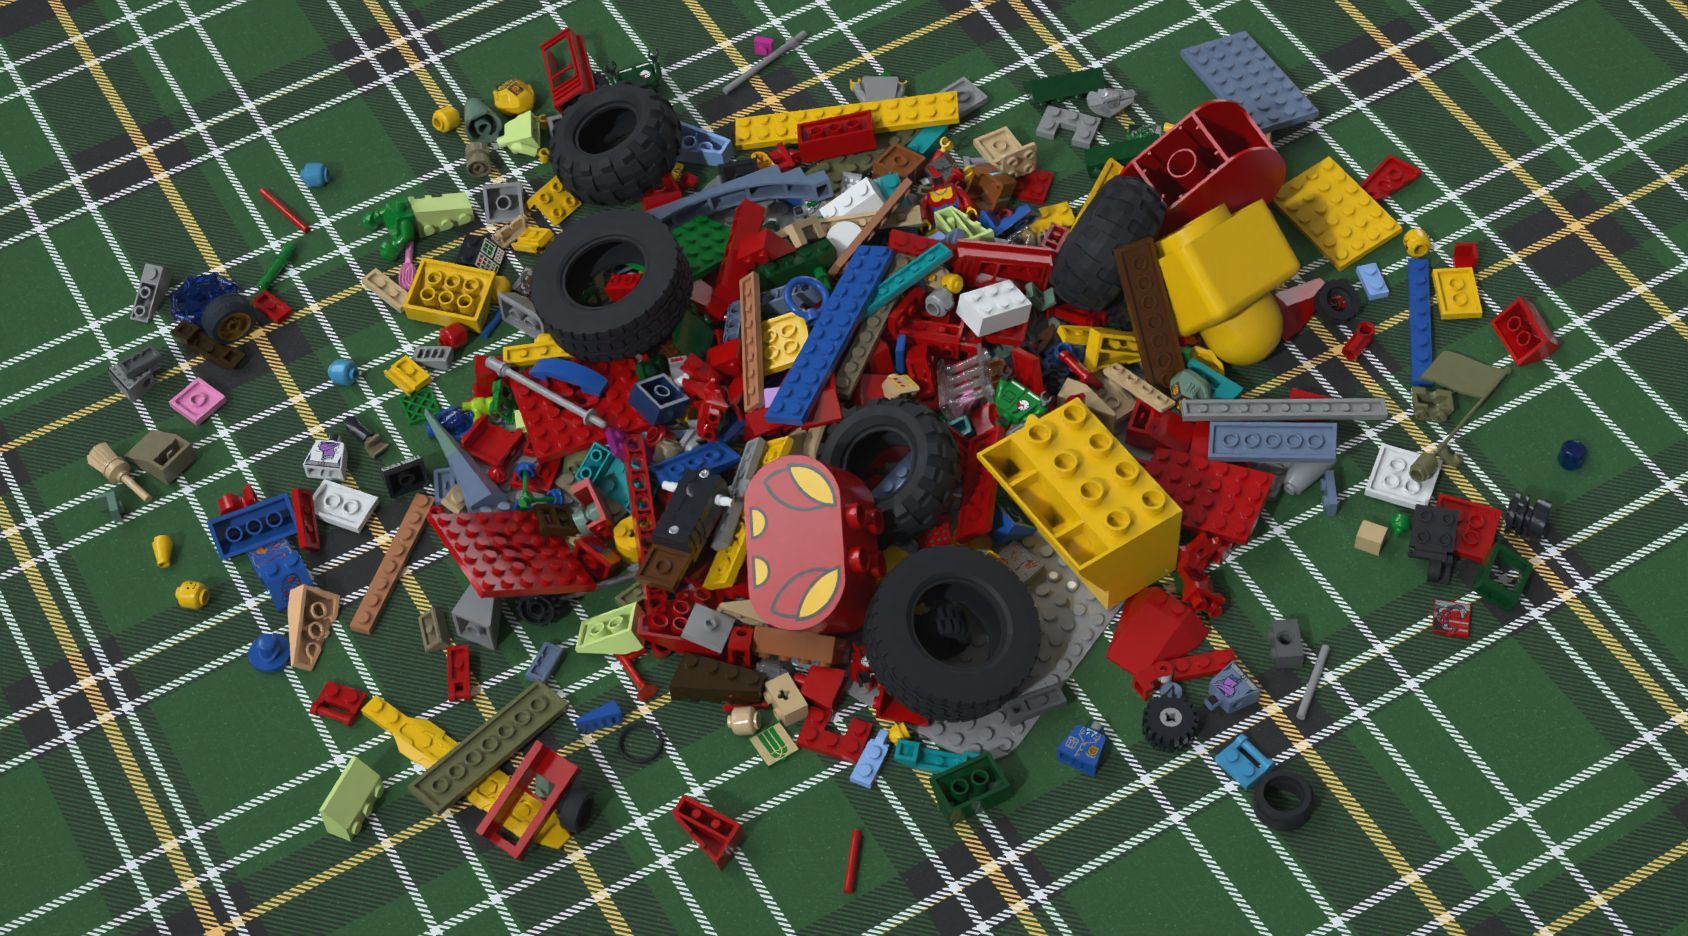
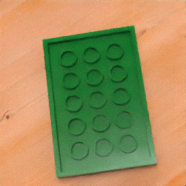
(702, 244)

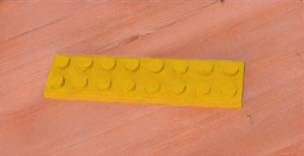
(730, 559)

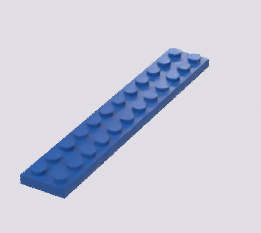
(830, 336)

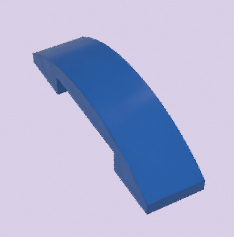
(570, 372)

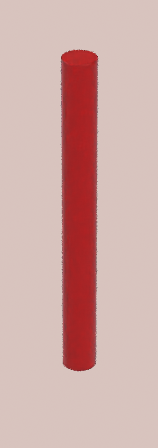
(284, 210)

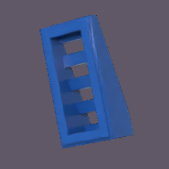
(600, 718)

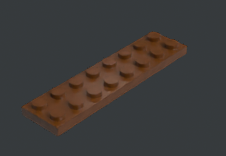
(1149, 313)

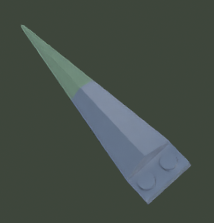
(475, 486)

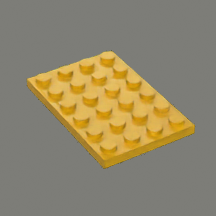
(1335, 213)

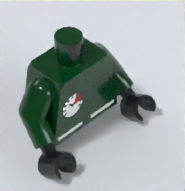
(645, 72)

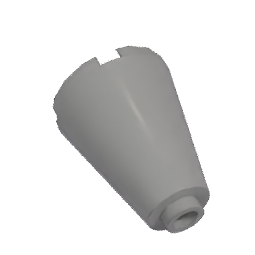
(1303, 475)

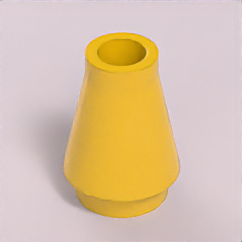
(162, 548)

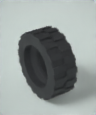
(1328, 314)

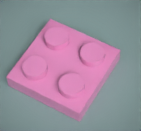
(197, 401)

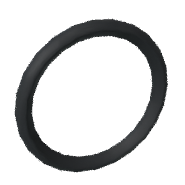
(645, 760)

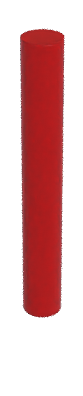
(852, 861)

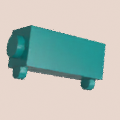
(928, 141)

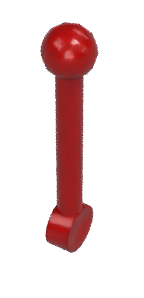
(728, 707)

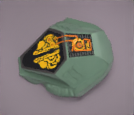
(1188, 386)

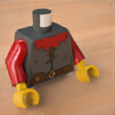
(942, 164)

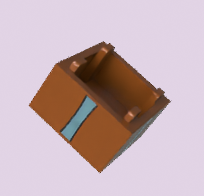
(901, 161)
(990, 188)

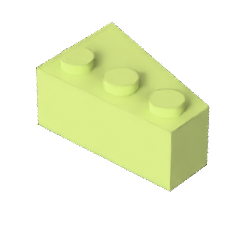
(441, 213)
(952, 218)

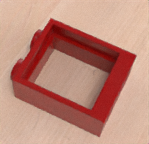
(920, 371)

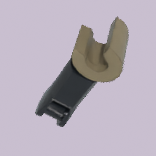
(372, 442)

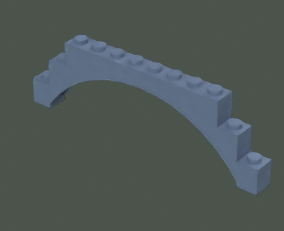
(756, 186)

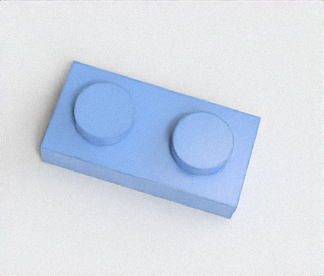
(1372, 281)

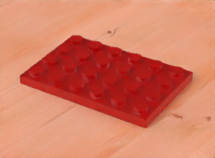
(1212, 494)

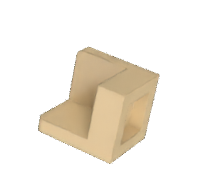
(1370, 537)

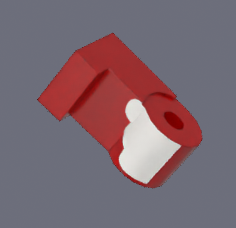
(1152, 678)

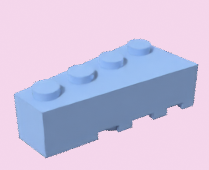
(703, 146)

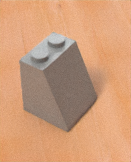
(478, 618)

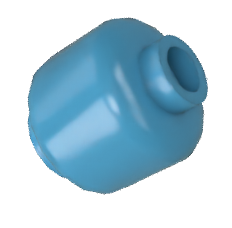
(315, 174)
(343, 372)

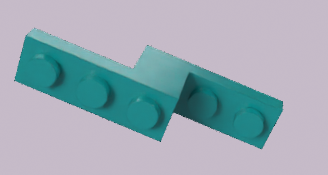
(1220, 385)

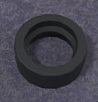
(576, 810)

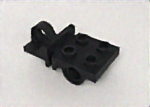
(1433, 538)

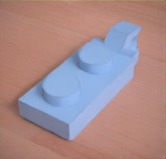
(871, 760)

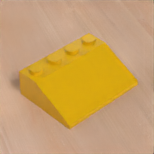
(450, 294)

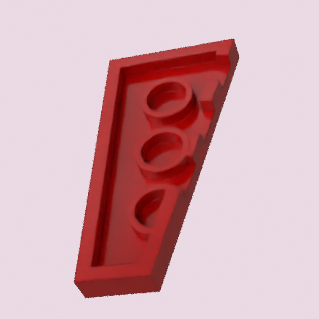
(1389, 177)

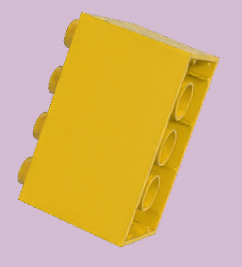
(1089, 501)

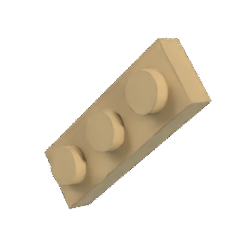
(385, 289)

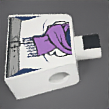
(327, 459)

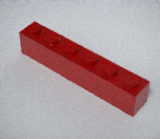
(746, 222)

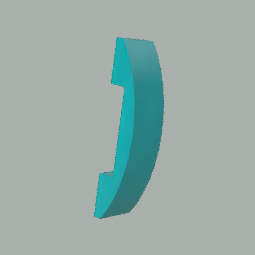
(928, 760)

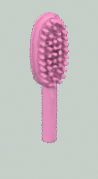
(407, 270)

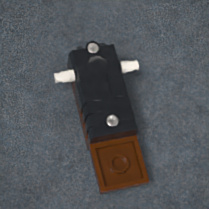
(683, 527)

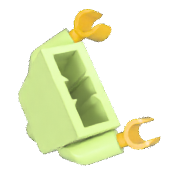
(523, 136)

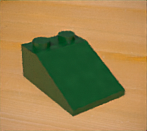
(694, 332)

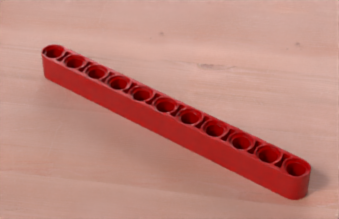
(642, 516)

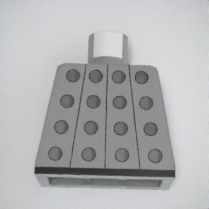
(137, 385)

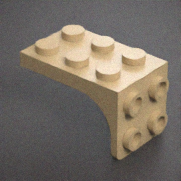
(1006, 152)

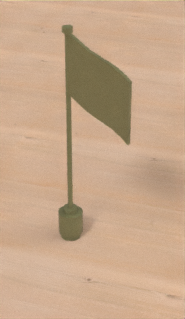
(1466, 378)

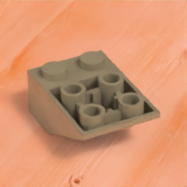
(162, 455)

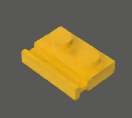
(532, 239)
(407, 375)

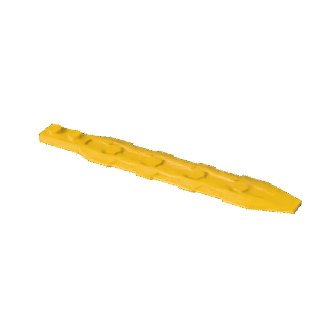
(427, 743)

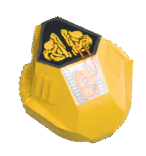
(513, 97)

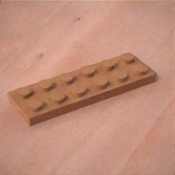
(872, 227)

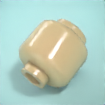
(744, 720)

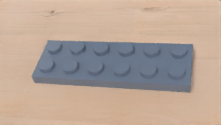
(1273, 442)

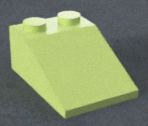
(611, 632)

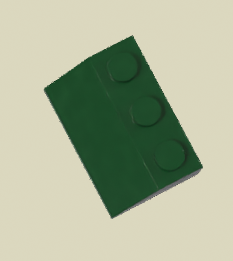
(970, 788)

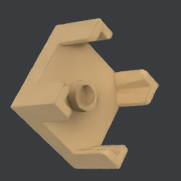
(795, 234)

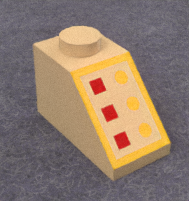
(899, 386)

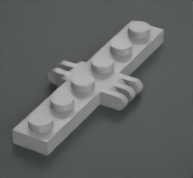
(730, 516)

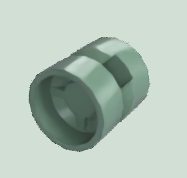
(584, 517)

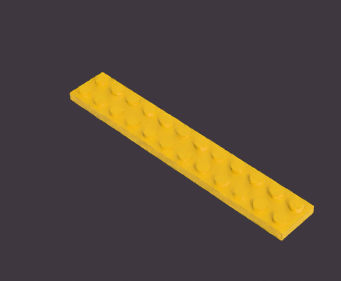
(887, 117)

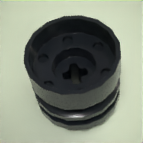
(1527, 517)

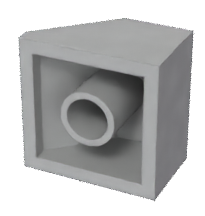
(503, 201)

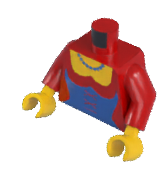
(941, 197)

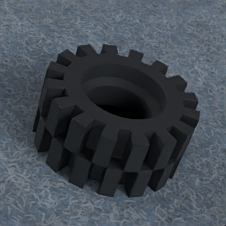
(1056, 379)

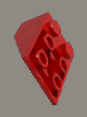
(1152, 429)

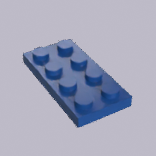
(713, 455)

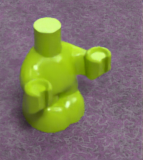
(479, 406)

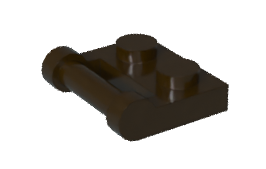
(560, 517)

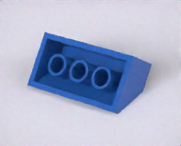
(253, 526)

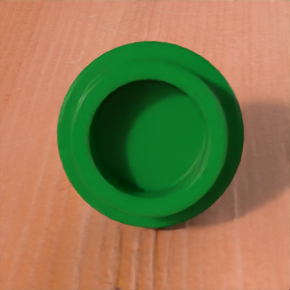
(1400, 523)

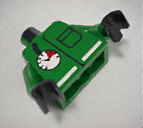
(1017, 402)

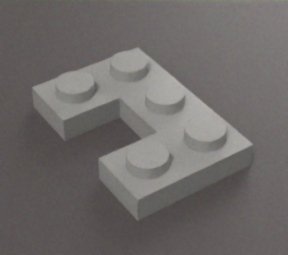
(1083, 125)

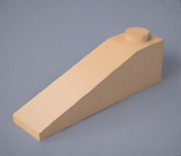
(309, 623)

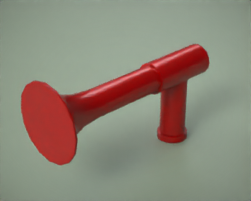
(645, 691)

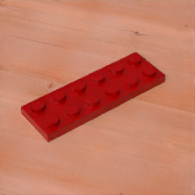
(978, 489)

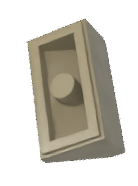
(434, 630)

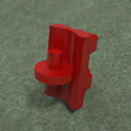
(787, 158)

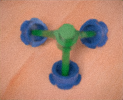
(525, 472)

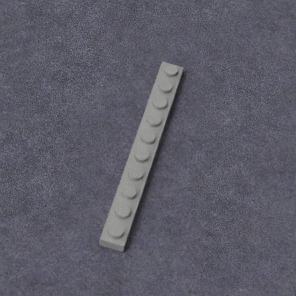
(1283, 409)

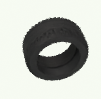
(1286, 781)

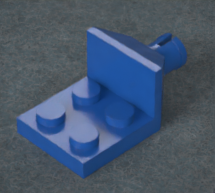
(1002, 229)

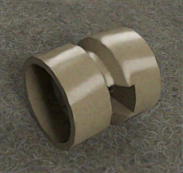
(478, 159)

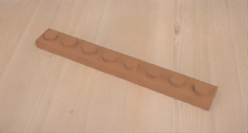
(751, 342)
(392, 565)

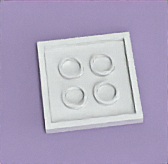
(1392, 481)

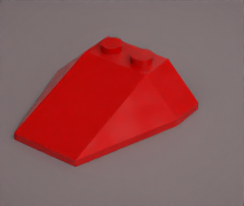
(1154, 630)

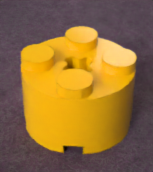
(625, 540)

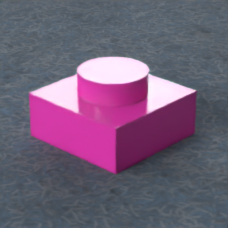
(763, 45)

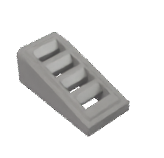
(437, 362)

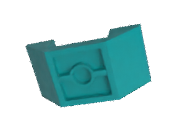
(610, 475)

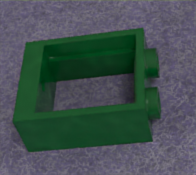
(1487, 587)

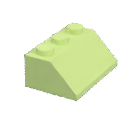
(351, 799)

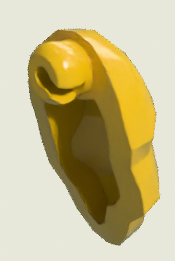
(1208, 358)

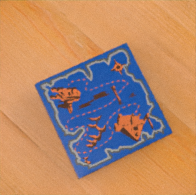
(268, 553)

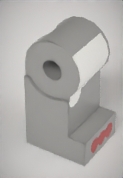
(676, 373)

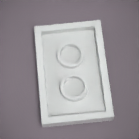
(343, 505)

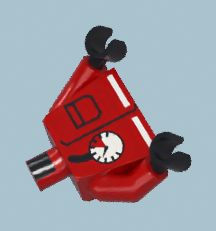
(860, 669)

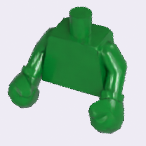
(398, 220)

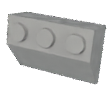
(520, 313)

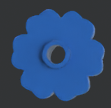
(1052, 353)

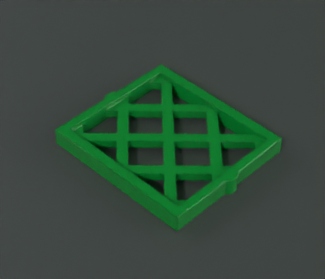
(416, 395)

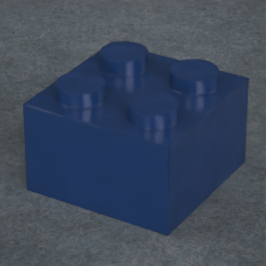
(658, 399)

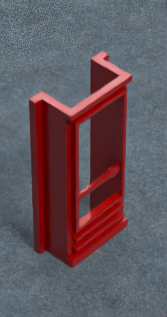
(583, 78)
(973, 253)
(550, 766)

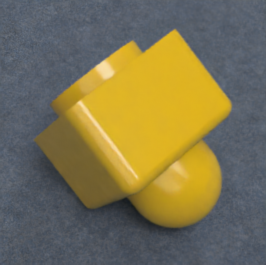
(1222, 279)

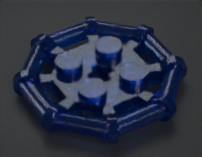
(197, 294)

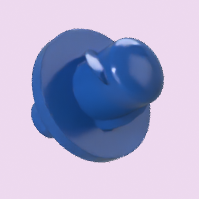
(269, 653)

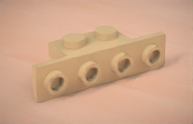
(1138, 388)

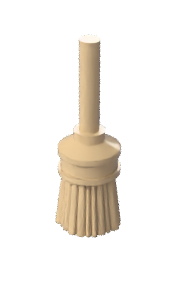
(114, 468)

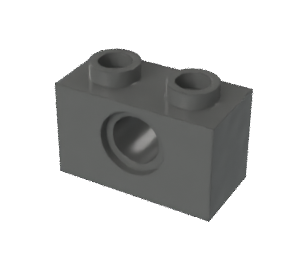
(1285, 632)

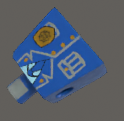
(1083, 748)

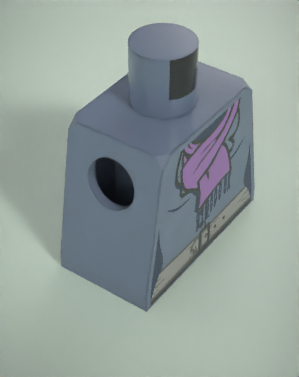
(1232, 690)

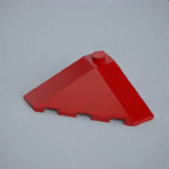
(669, 620)

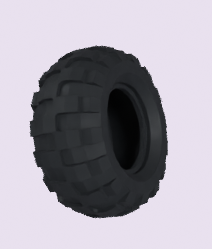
(630, 166)
(1117, 215)
(933, 468)

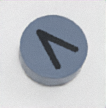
(1171, 688)

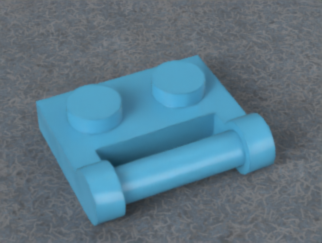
(1239, 766)

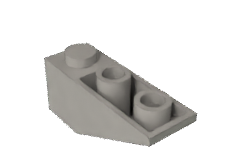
(151, 292)

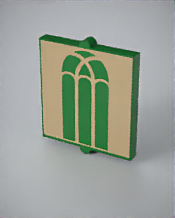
(774, 745)

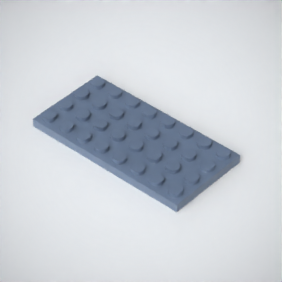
(1244, 73)

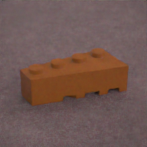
(800, 645)

